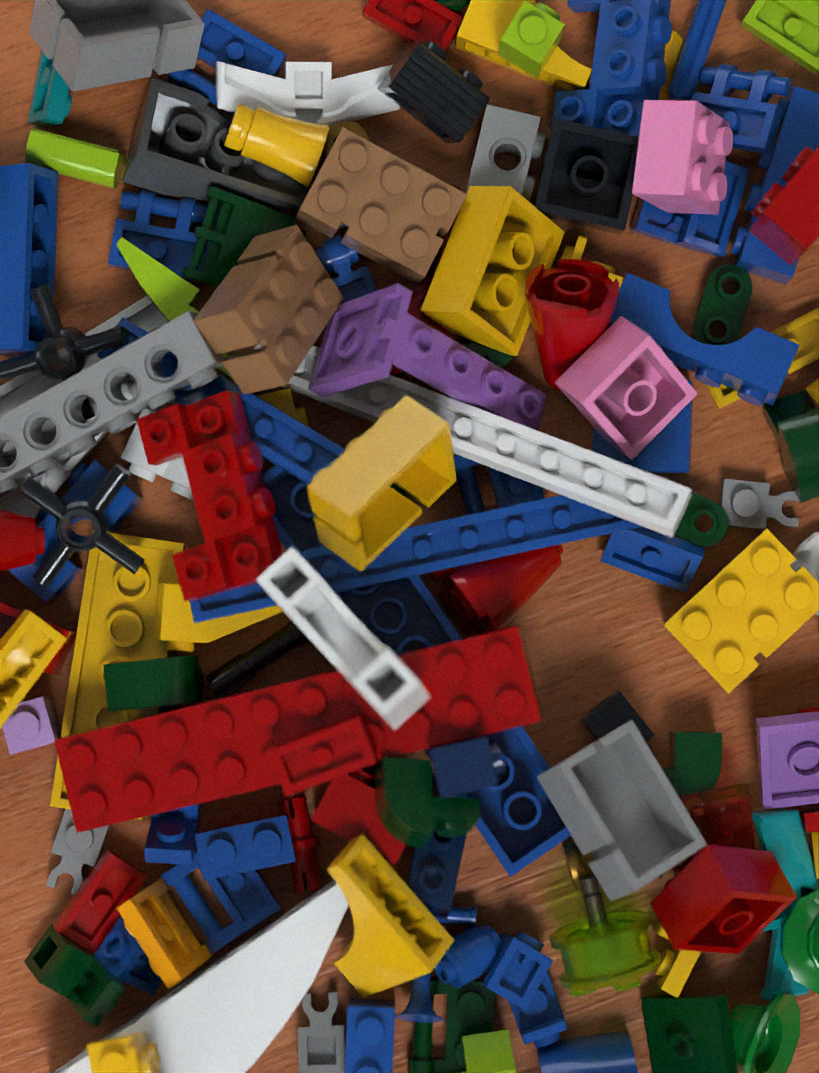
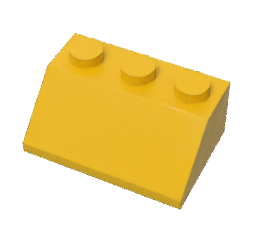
(486, 267)

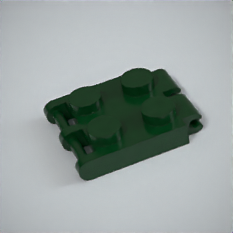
(233, 230)

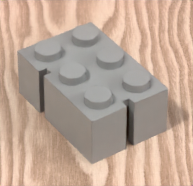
(116, 39)
(622, 811)

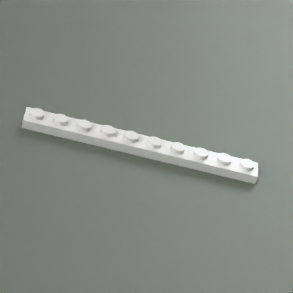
(520, 451)

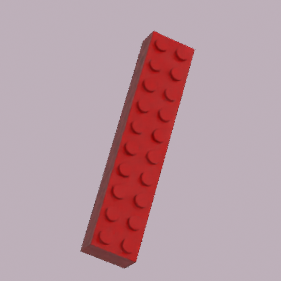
(224, 743)

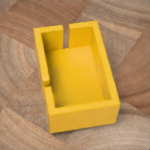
(353, 496)
(746, 611)

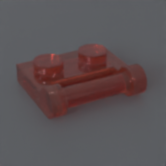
(724, 816)

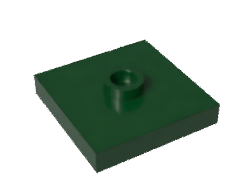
(689, 1034)

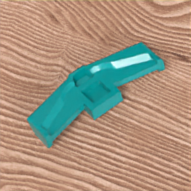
(783, 835)

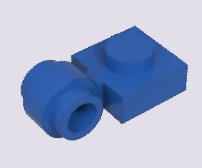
(339, 259)

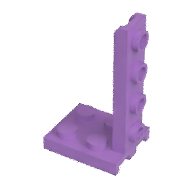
(378, 332)

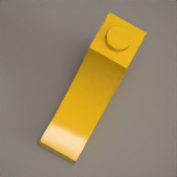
(481, 36)
(23, 657)
(392, 927)

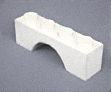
(343, 639)

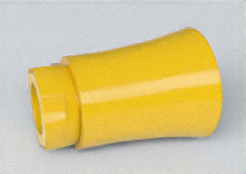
(278, 141)

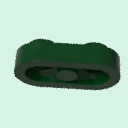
(721, 307)
(688, 527)

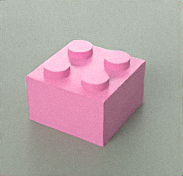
(682, 157)
(626, 387)

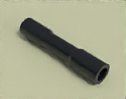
(247, 665)

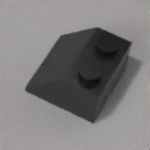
(587, 176)

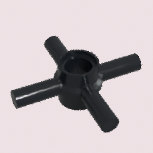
(73, 340)
(93, 510)

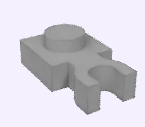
(751, 505)
(76, 850)
(321, 1045)

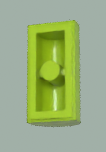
(75, 158)

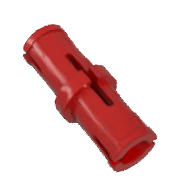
(304, 845)

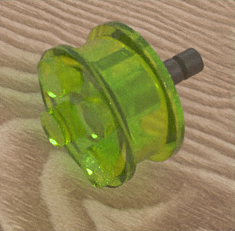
(604, 947)

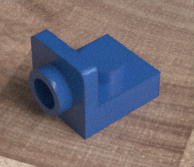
(172, 836)
(127, 959)
(518, 969)
(542, 1018)

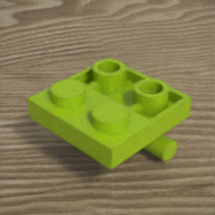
(788, 27)

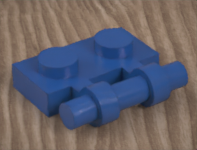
(751, 120)
(167, 246)

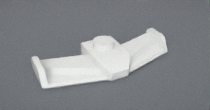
(305, 92)

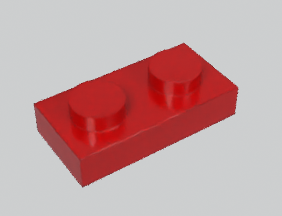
(415, 20)
(323, 756)
(95, 904)

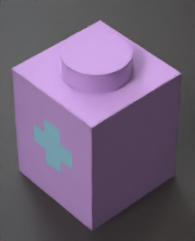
(32, 725)

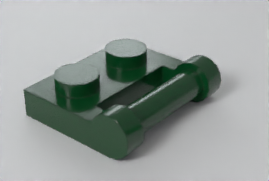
(468, 1013)

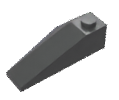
(183, 153)

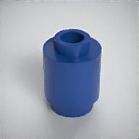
(469, 956)

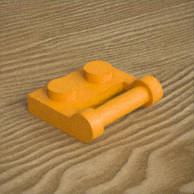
(163, 933)

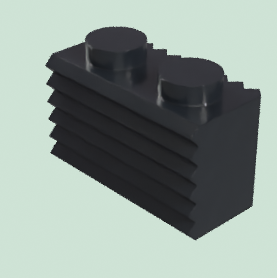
(435, 91)

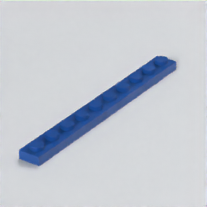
(438, 548)

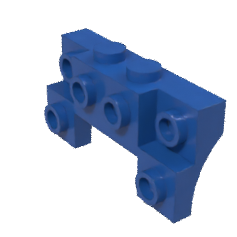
(625, 65)

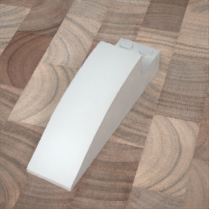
(243, 998)

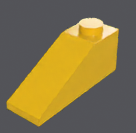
(176, 623)

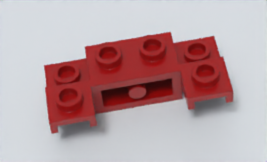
(226, 491)

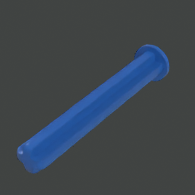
(695, 49)

